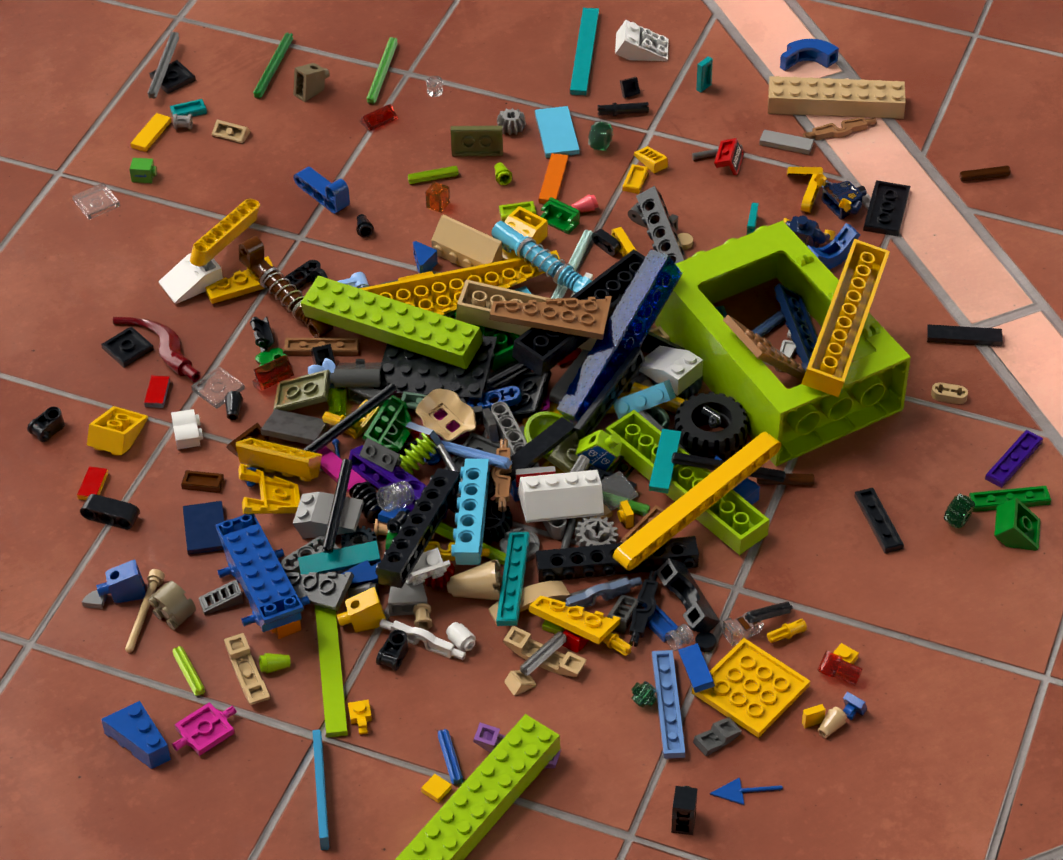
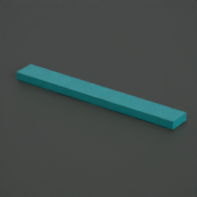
(584, 51)

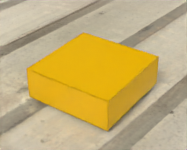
(813, 716)
(436, 788)

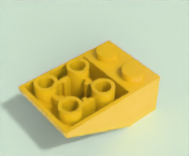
(528, 225)

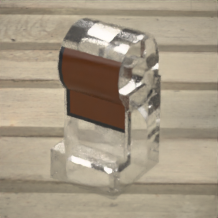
(740, 629)

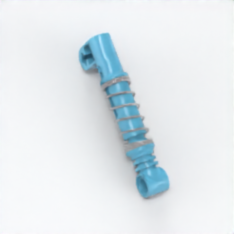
(526, 248)

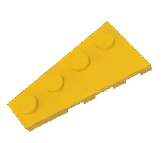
(238, 285)
(585, 624)

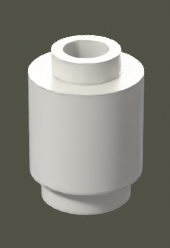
(461, 636)

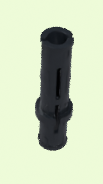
(629, 108)

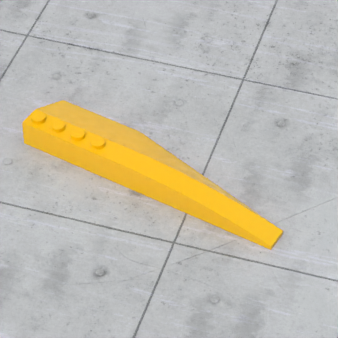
(442, 290)

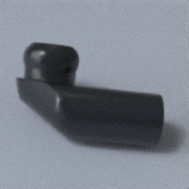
(714, 416)

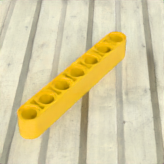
(224, 232)

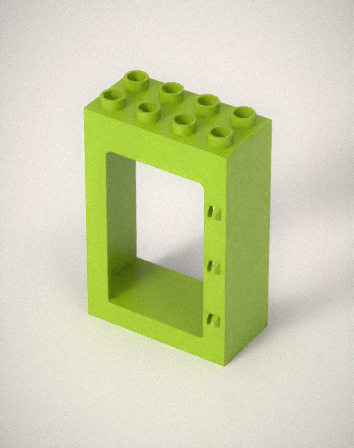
(794, 416)

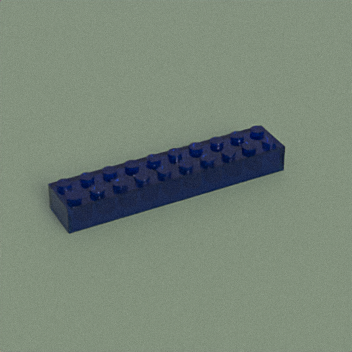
(623, 332)

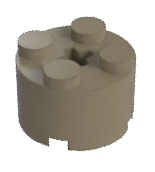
(172, 604)

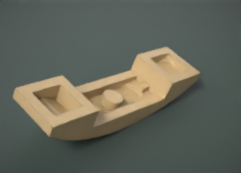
(550, 589)
(559, 663)
(245, 669)

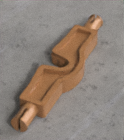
(848, 127)
(502, 482)

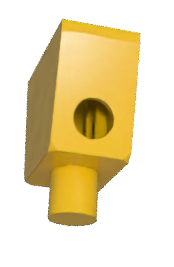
(363, 611)

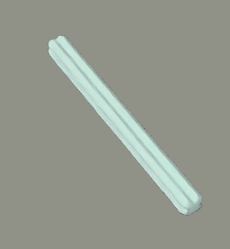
(575, 260)

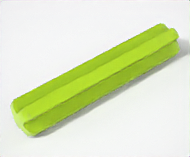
(433, 174)
(188, 671)

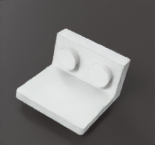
(428, 565)

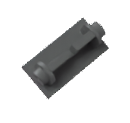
(380, 455)

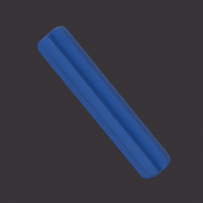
(450, 757)

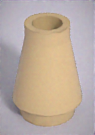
(833, 720)

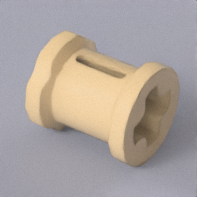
(422, 613)

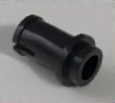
(394, 523)

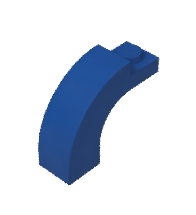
(809, 50)
(838, 248)

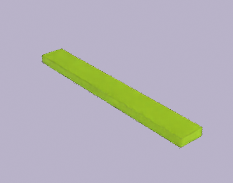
(331, 672)

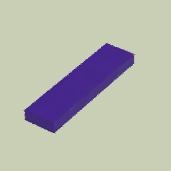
(1014, 458)

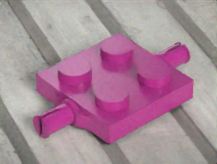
(204, 728)

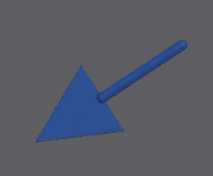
(733, 791)

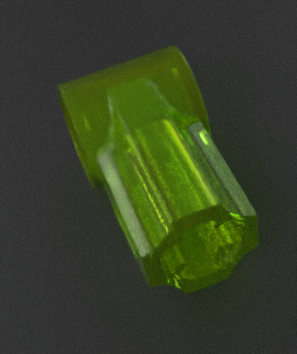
(337, 400)

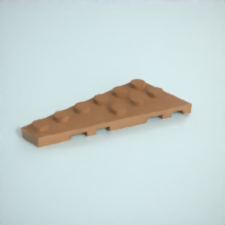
(561, 315)
(763, 349)

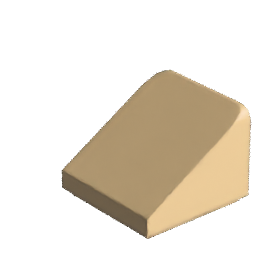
(518, 682)

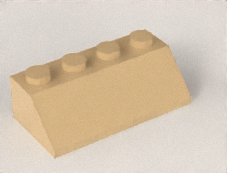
(465, 244)

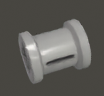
(182, 121)

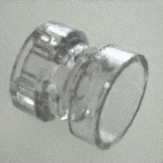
(679, 637)

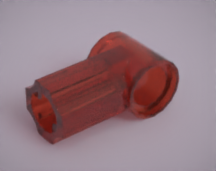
(835, 666)

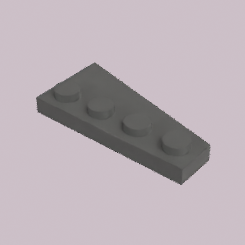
(322, 589)

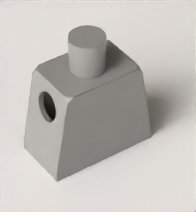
(404, 599)

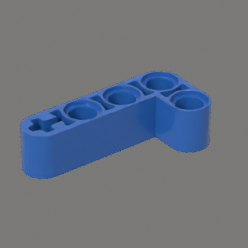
(331, 195)

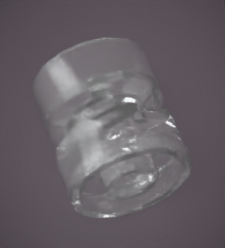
(395, 496)

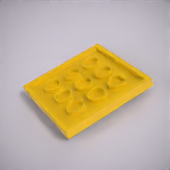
(753, 687)

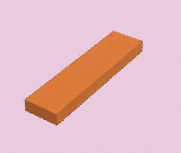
(553, 177)

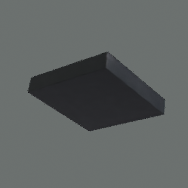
(175, 77)
(127, 347)

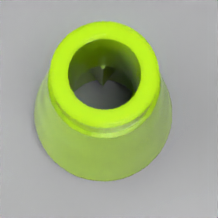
(502, 174)
(273, 662)

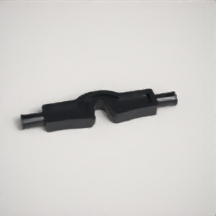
(642, 616)

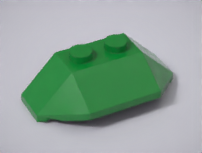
(389, 425)

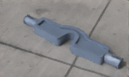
(607, 591)

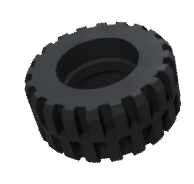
(712, 444)

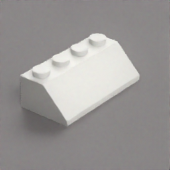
(561, 496)

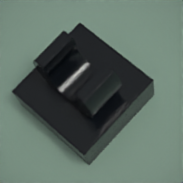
(629, 87)

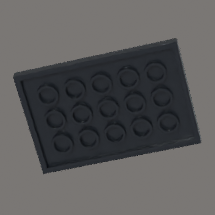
(423, 374)

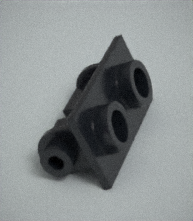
(262, 333)

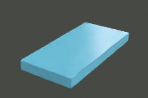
(557, 131)

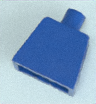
(123, 583)

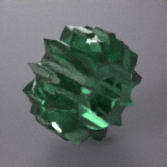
(600, 135)
(959, 511)

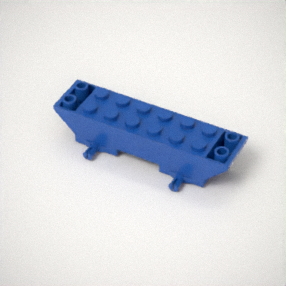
(259, 573)

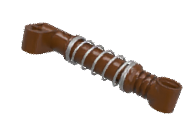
(252, 256)

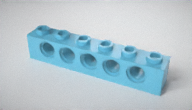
(472, 512)

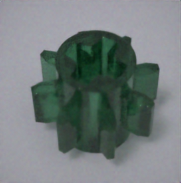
(644, 694)

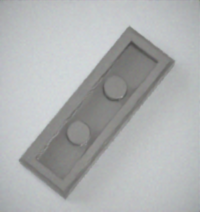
(786, 142)

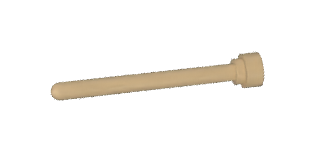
(155, 579)

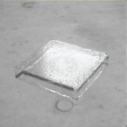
(96, 201)
(216, 386)

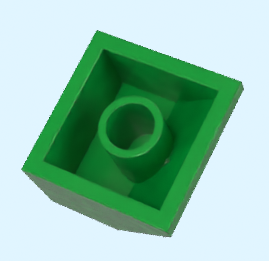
(1017, 526)

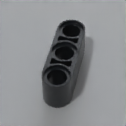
(110, 511)

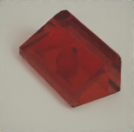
(378, 118)

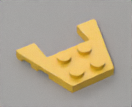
(277, 494)

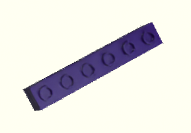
(381, 477)

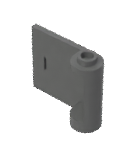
(357, 374)

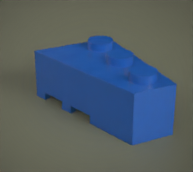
(138, 734)

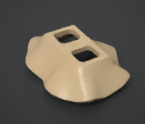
(455, 409)

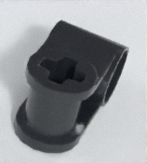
(47, 424)
(392, 653)

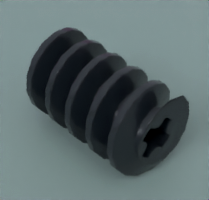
(367, 493)

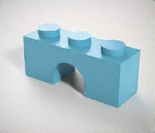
(644, 399)

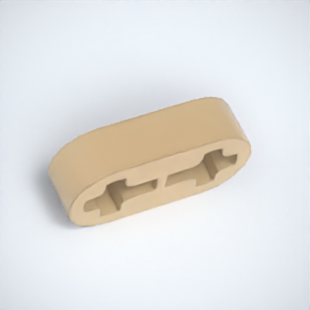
(949, 393)

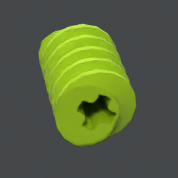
(417, 454)

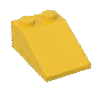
(115, 430)

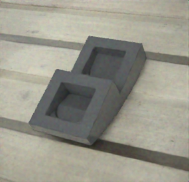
(719, 736)

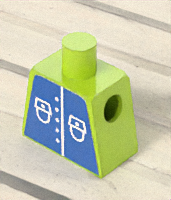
(600, 449)

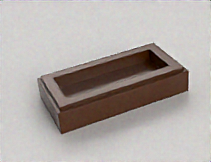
(202, 481)

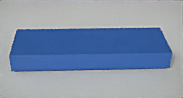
(696, 668)

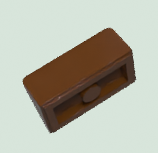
(252, 432)

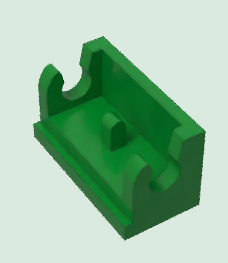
(561, 215)

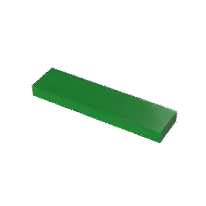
(1028, 496)

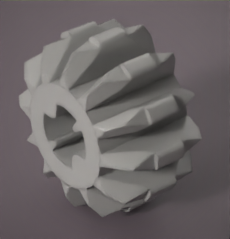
(511, 121)

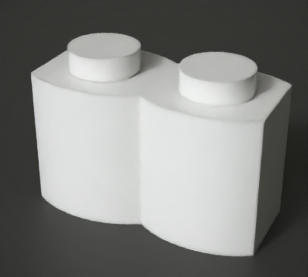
(186, 429)

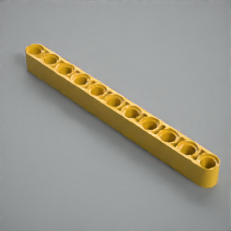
(696, 501)

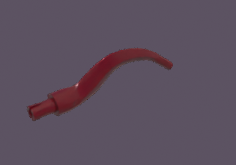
(169, 346)

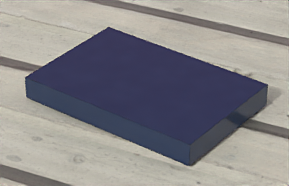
(201, 528)

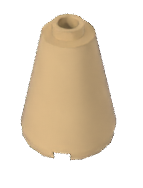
(478, 582)

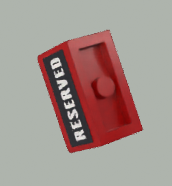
(729, 155)

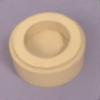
(686, 240)

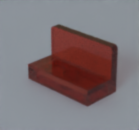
(272, 373)

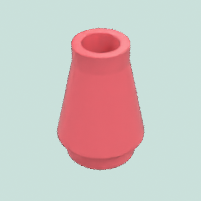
(586, 204)

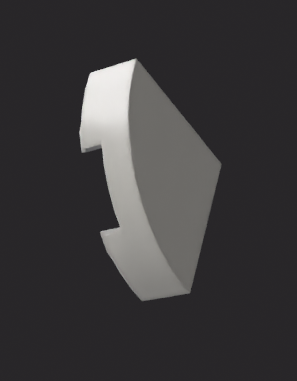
(93, 600)

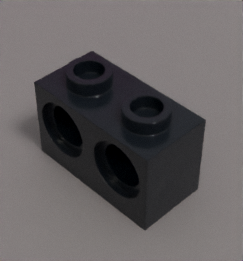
(684, 810)

